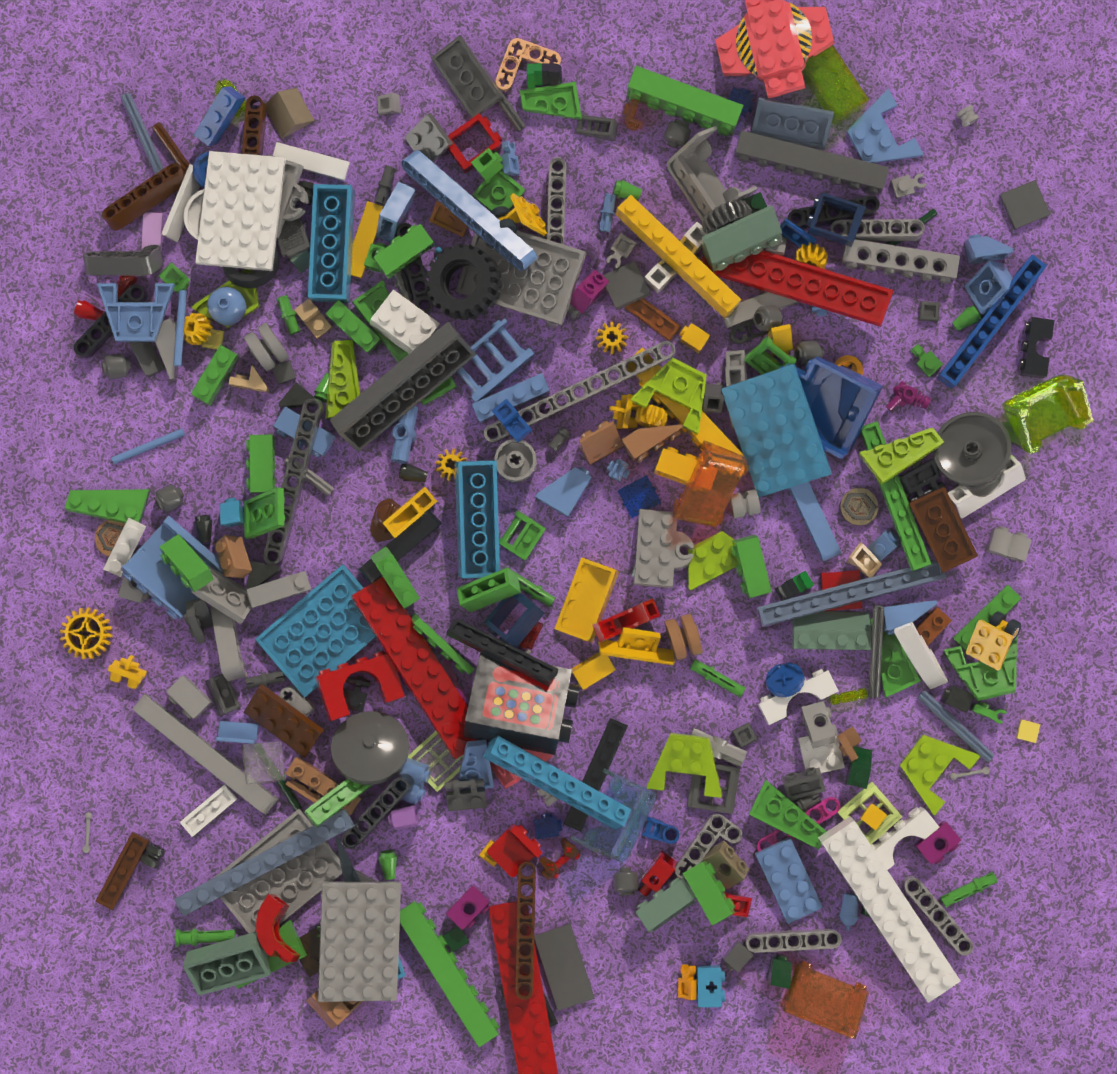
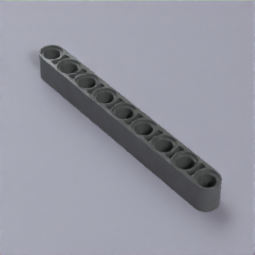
(299, 473)

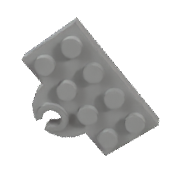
(291, 194)
(659, 549)

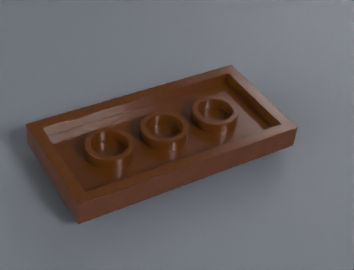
(943, 529)
(283, 720)

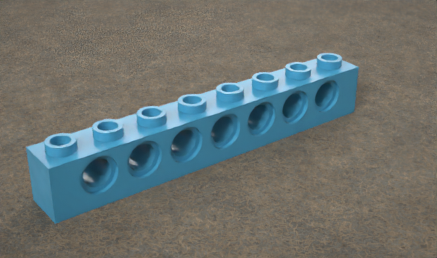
(556, 783)

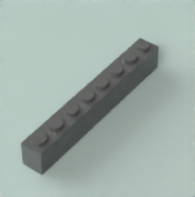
(811, 162)

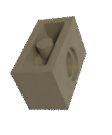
(727, 864)

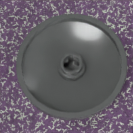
(973, 449)
(370, 748)

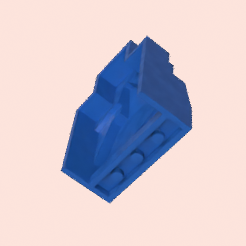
(838, 403)

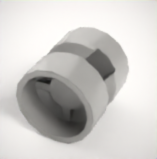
(745, 504)

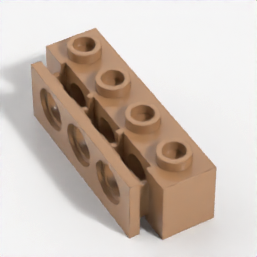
(315, 780)

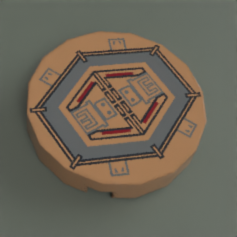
(107, 536)

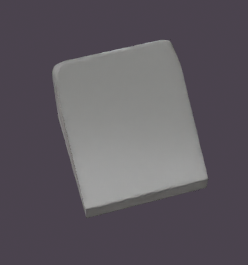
(388, 104)

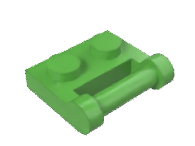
(765, 363)
(527, 538)

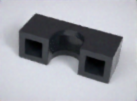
(1032, 363)

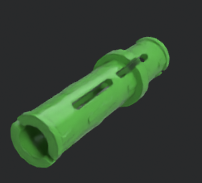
(547, 600)
(737, 689)
(971, 888)

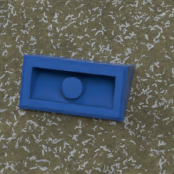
(796, 234)

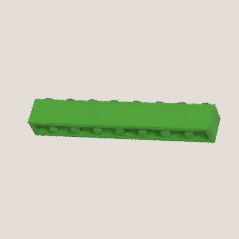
(447, 973)

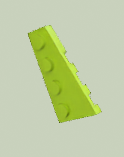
(343, 377)
(895, 457)

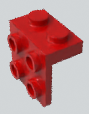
(514, 849)

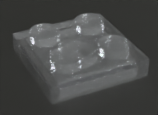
(263, 762)

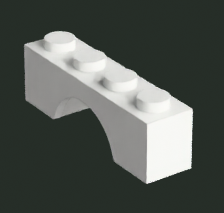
(662, 273)
(972, 498)
(820, 685)
(918, 824)

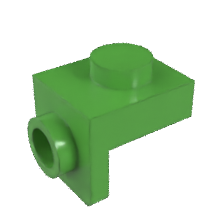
(172, 274)

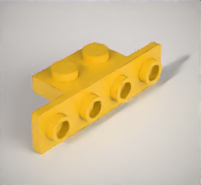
(637, 645)

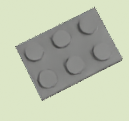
(225, 596)

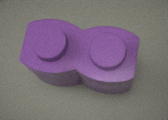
(404, 817)

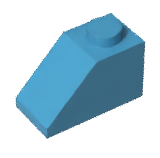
(231, 513)

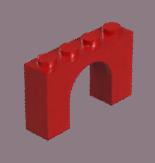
(332, 682)

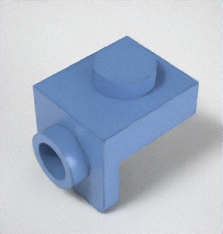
(884, 544)

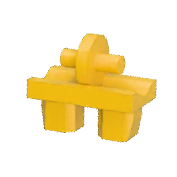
(622, 412)
(128, 669)

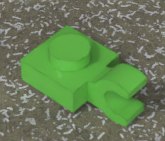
(928, 362)
(983, 709)

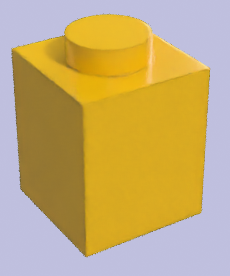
(694, 337)

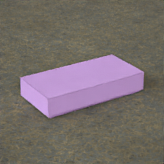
(152, 229)

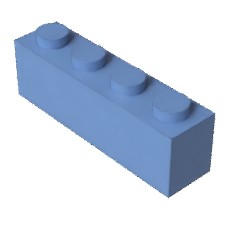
(517, 395)

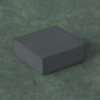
(929, 311)
(284, 372)
(744, 735)

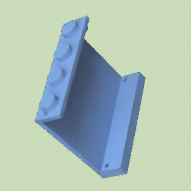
(157, 578)

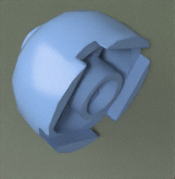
(226, 306)

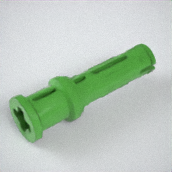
(195, 937)

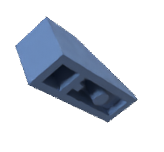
(902, 614)

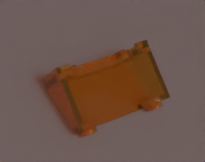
(710, 486)
(825, 1000)

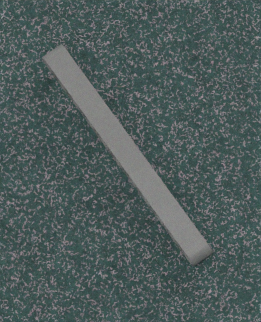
(587, 385)

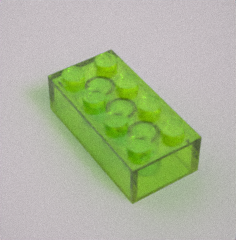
(834, 84)

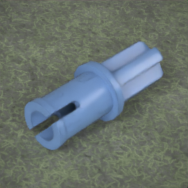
(607, 212)

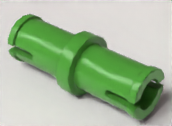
(288, 315)

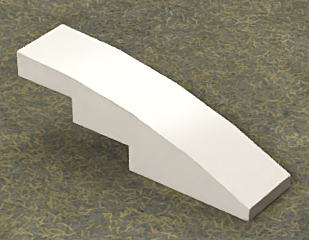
(920, 655)

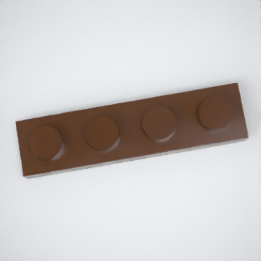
(122, 871)

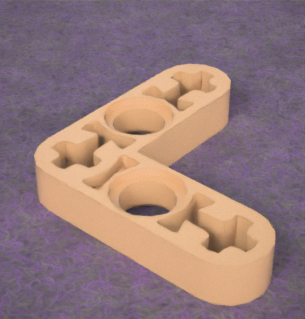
(523, 54)

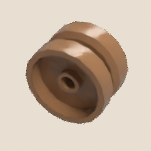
(683, 636)

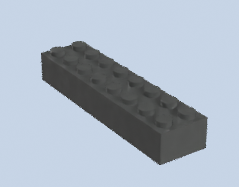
(402, 387)

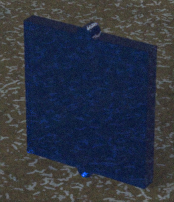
(638, 496)

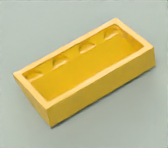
(586, 599)

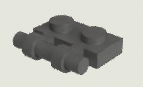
(465, 798)

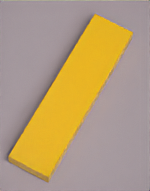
(364, 237)

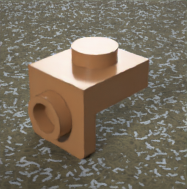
(849, 739)

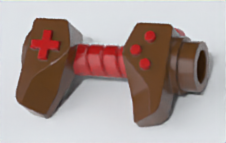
(551, 869)

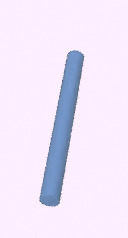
(180, 328)
(148, 446)

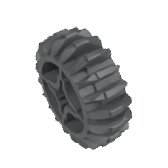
(725, 215)

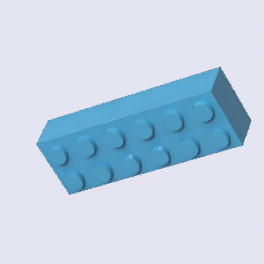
(331, 243)
(477, 518)

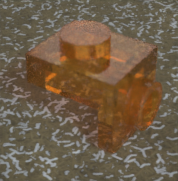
(630, 111)

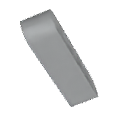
(885, 226)
(747, 308)
(945, 920)
(802, 944)

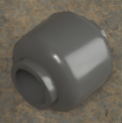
(677, 133)
(767, 317)
(808, 350)
(115, 366)
(169, 498)
(626, 881)

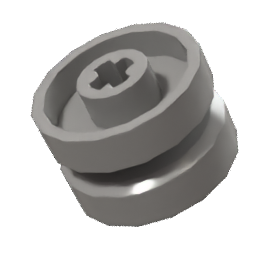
(265, 347)
(527, 461)

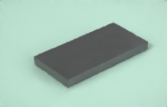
(467, 77)
(564, 966)

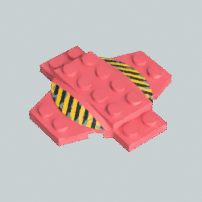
(775, 44)

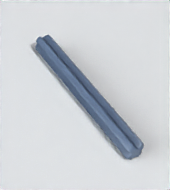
(142, 132)
(955, 726)

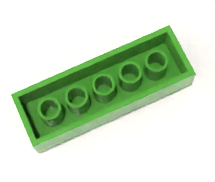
(684, 101)

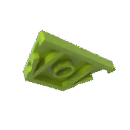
(249, 294)
(710, 559)

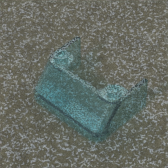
(620, 842)

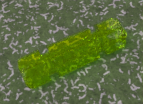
(848, 696)

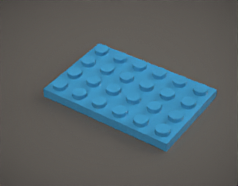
(776, 430)
(318, 631)

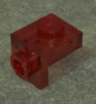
(529, 640)

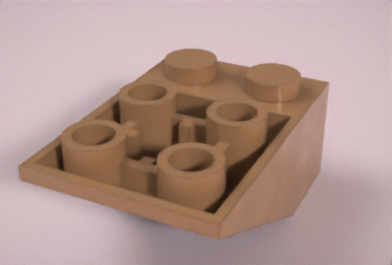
(644, 440)
(600, 443)
(332, 1012)

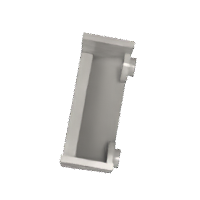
(697, 178)

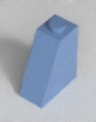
(395, 211)
(566, 491)

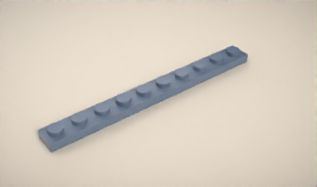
(848, 594)
(263, 862)

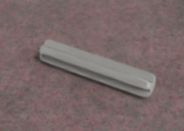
(314, 479)

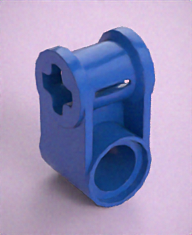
(659, 830)

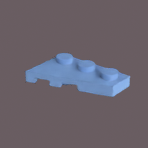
(474, 764)

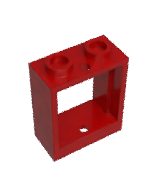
(466, 165)

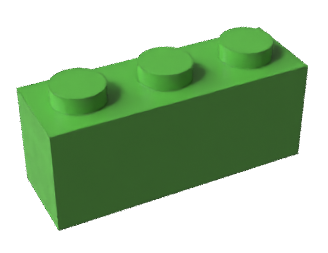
(403, 250)
(353, 327)
(215, 375)
(261, 463)
(185, 563)
(751, 566)
(395, 577)
(488, 590)
(709, 892)

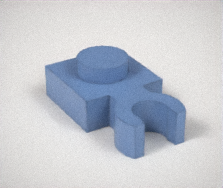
(510, 160)

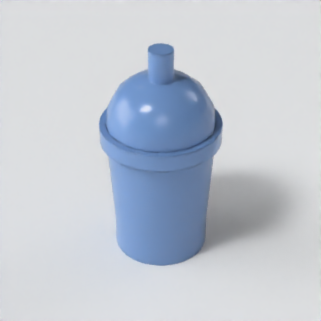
(849, 910)

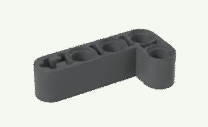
(127, 263)

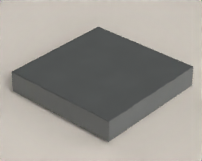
(1024, 204)
(626, 285)

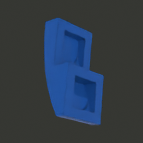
(511, 420)

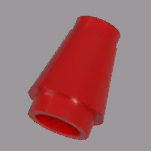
(87, 310)

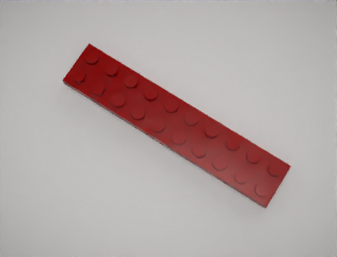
(810, 286)
(415, 663)
(526, 1017)

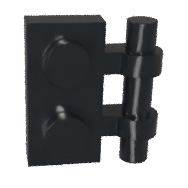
(919, 477)
(354, 698)

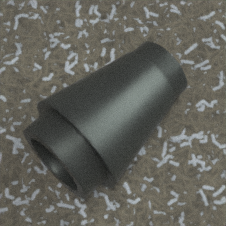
(412, 473)
(203, 527)

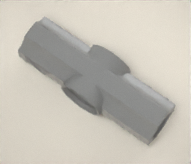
(722, 748)

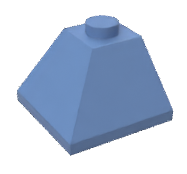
(984, 248)
(988, 285)

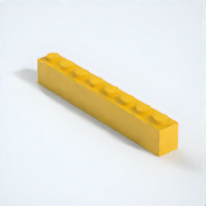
(678, 256)
(708, 430)

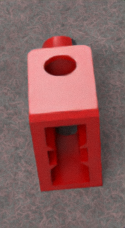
(662, 868)

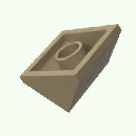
(288, 112)

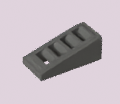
(610, 136)

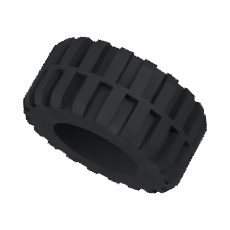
(443, 269)

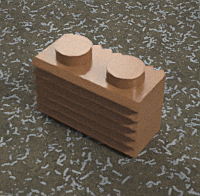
(233, 556)

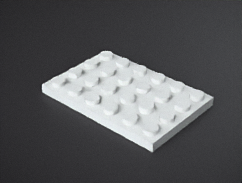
(240, 211)

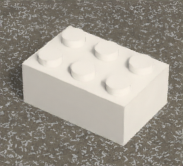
(403, 322)

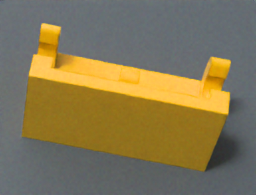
(592, 670)

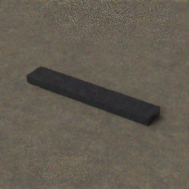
(502, 652)
(594, 775)

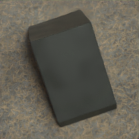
(296, 397)
(261, 573)

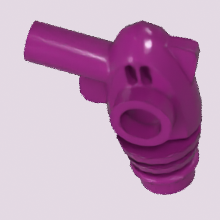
(906, 395)

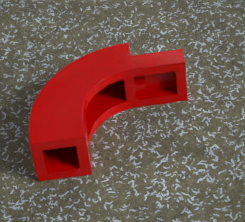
(628, 619)
(268, 932)

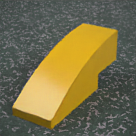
(409, 512)

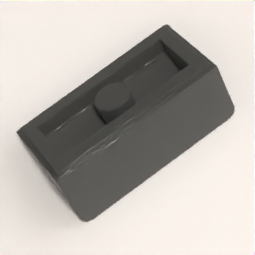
(147, 358)
(222, 694)

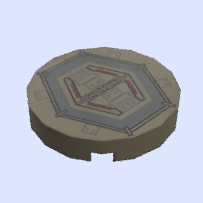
(859, 506)

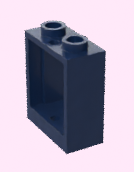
(842, 204)
(521, 627)

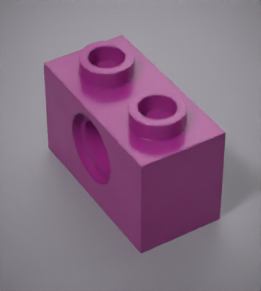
(588, 291)
(927, 848)
(460, 916)

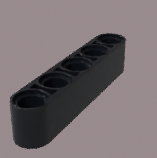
(825, 218)
(419, 278)
(101, 325)
(404, 542)
(372, 817)

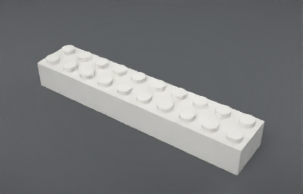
(889, 909)

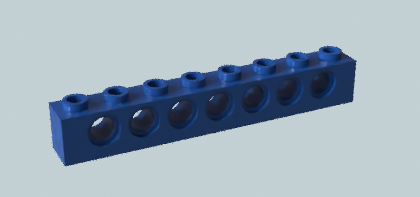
(991, 322)

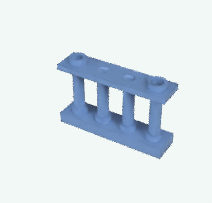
(508, 368)

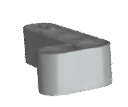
(228, 646)
(705, 847)

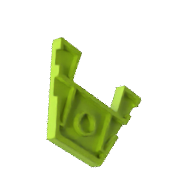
(679, 384)
(690, 756)
(927, 762)

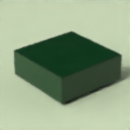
(456, 938)

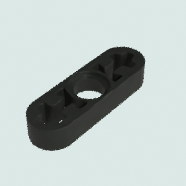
(740, 329)

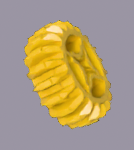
(69, 631)

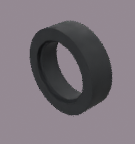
(252, 280)

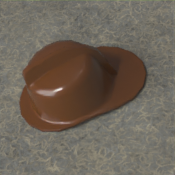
(382, 512)

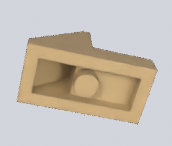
(313, 318)
(254, 383)
(864, 560)

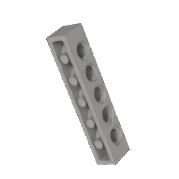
(948, 262)

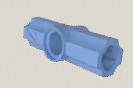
(403, 442)

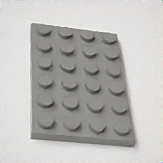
(540, 289)
(292, 882)
(359, 941)

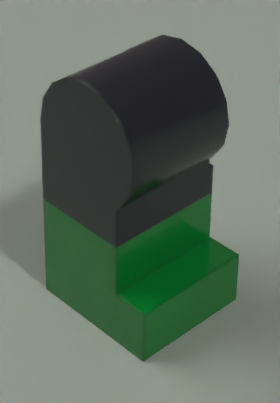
(543, 74)
(794, 586)

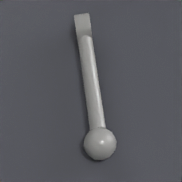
(985, 770)
(87, 848)

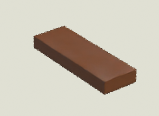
(654, 318)

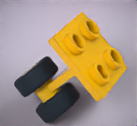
(523, 212)
(993, 639)

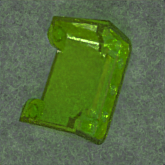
(1048, 410)

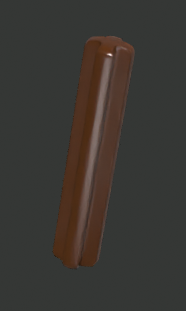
(170, 145)

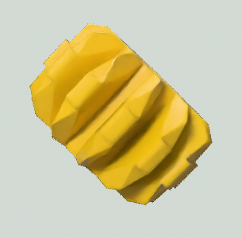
(812, 255)
(197, 329)
(617, 333)
(651, 416)
(447, 470)

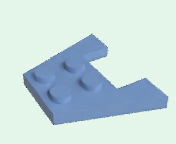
(873, 138)
(135, 319)

